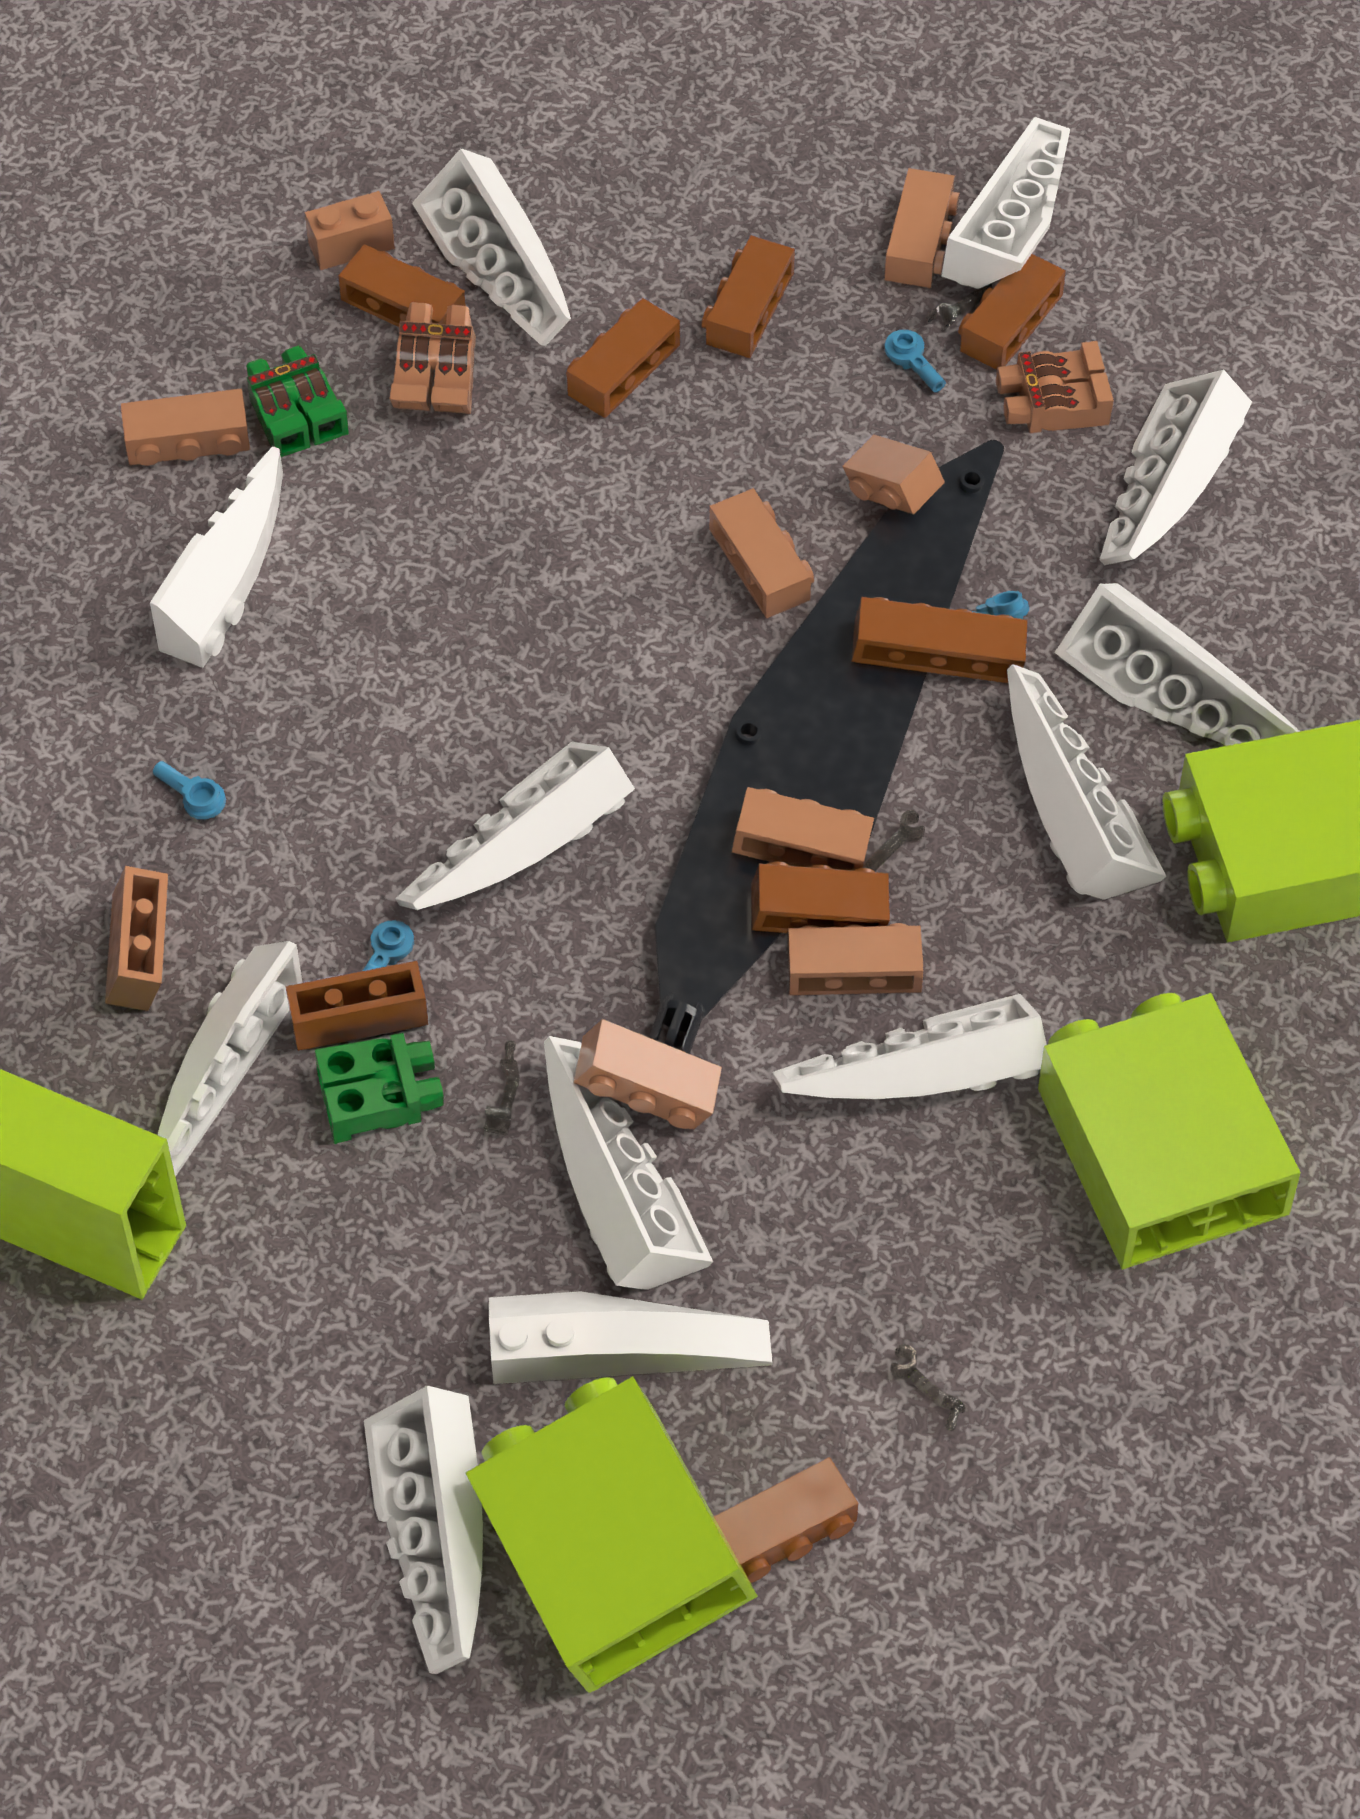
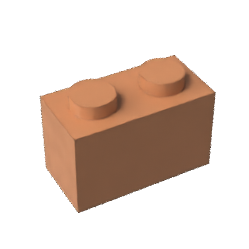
(344, 227)
(893, 474)

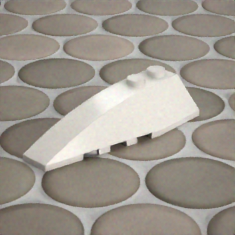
(1010, 210)
(493, 243)
(1174, 460)
(218, 569)
(1164, 671)
(536, 819)
(1086, 825)
(228, 1044)
(951, 1054)
(626, 1203)
(615, 1336)
(432, 1515)

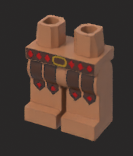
(435, 347)
(1057, 389)

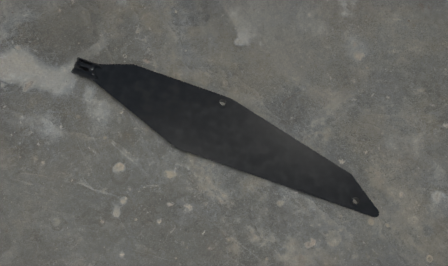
(817, 734)

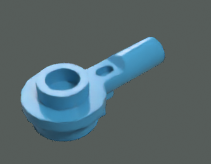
(907, 350)
(1005, 603)
(201, 796)
(390, 943)

